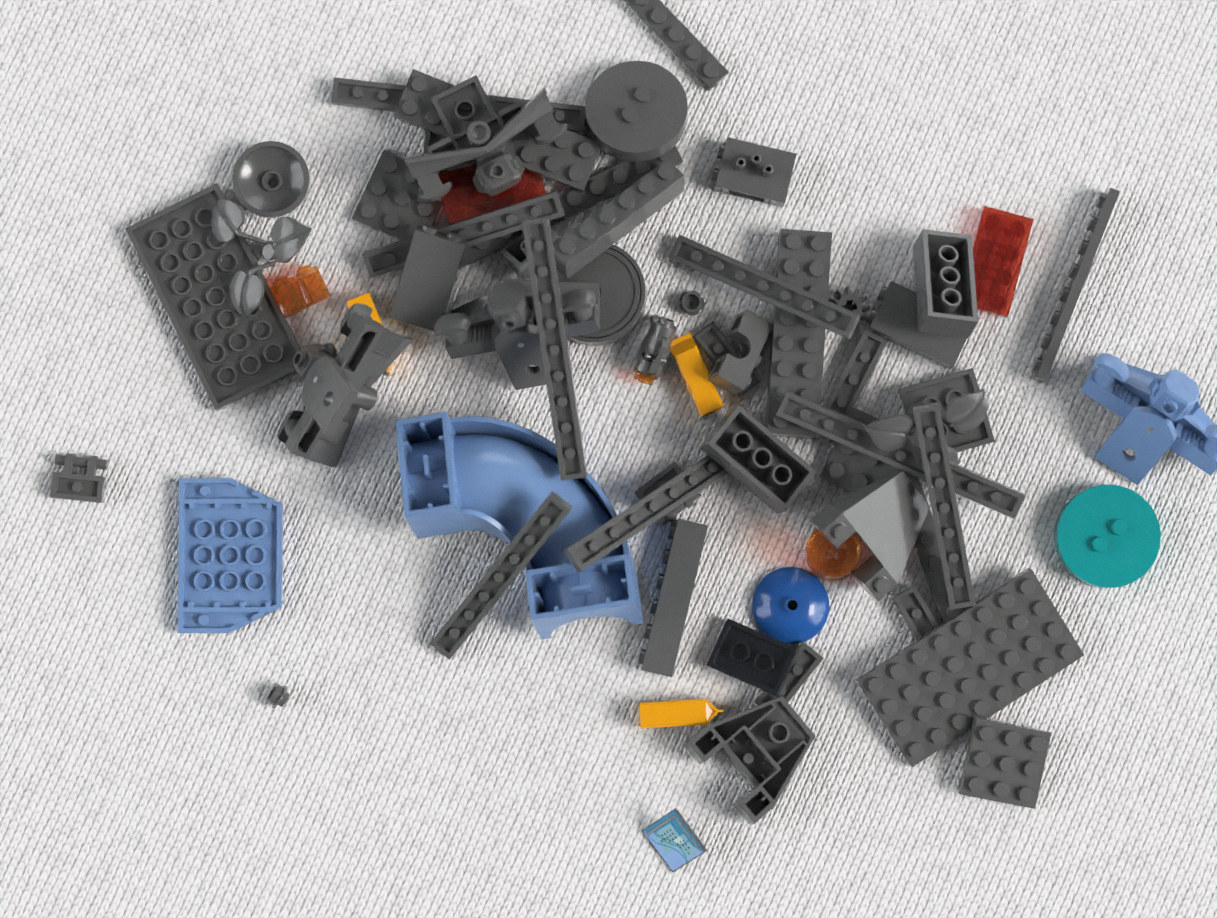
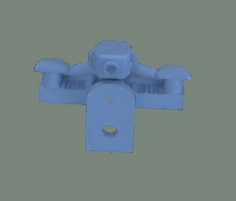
(1156, 416)

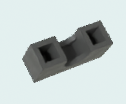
(751, 335)

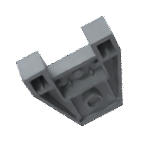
(887, 523)
(762, 746)

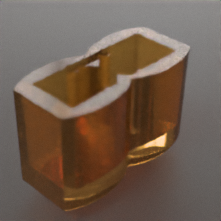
(300, 291)

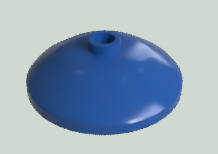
(771, 607)

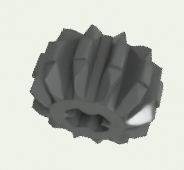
(854, 301)

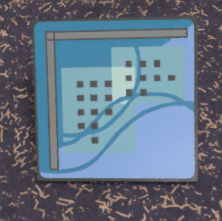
(674, 840)

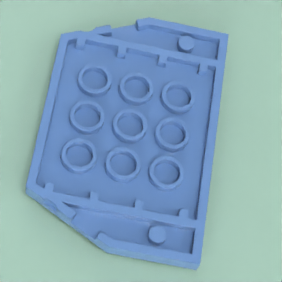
(227, 555)

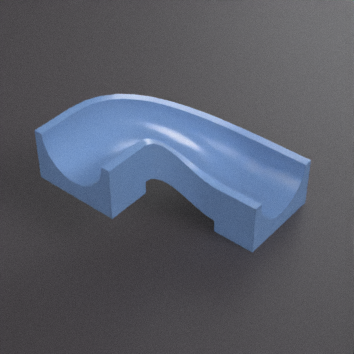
(492, 480)

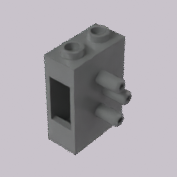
(754, 171)

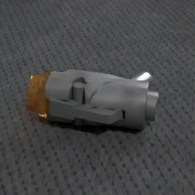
(654, 349)

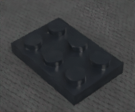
(752, 657)

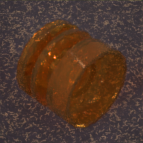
(832, 569)

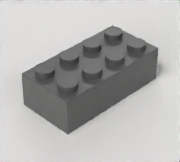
(945, 283)
(758, 459)

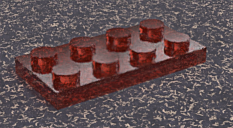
(466, 202)
(998, 258)

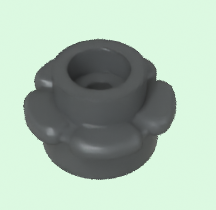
(691, 296)
(278, 696)

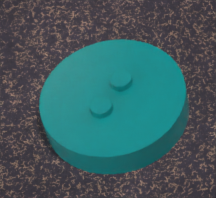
(1107, 536)

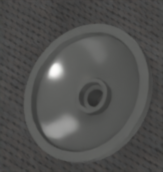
(268, 162)

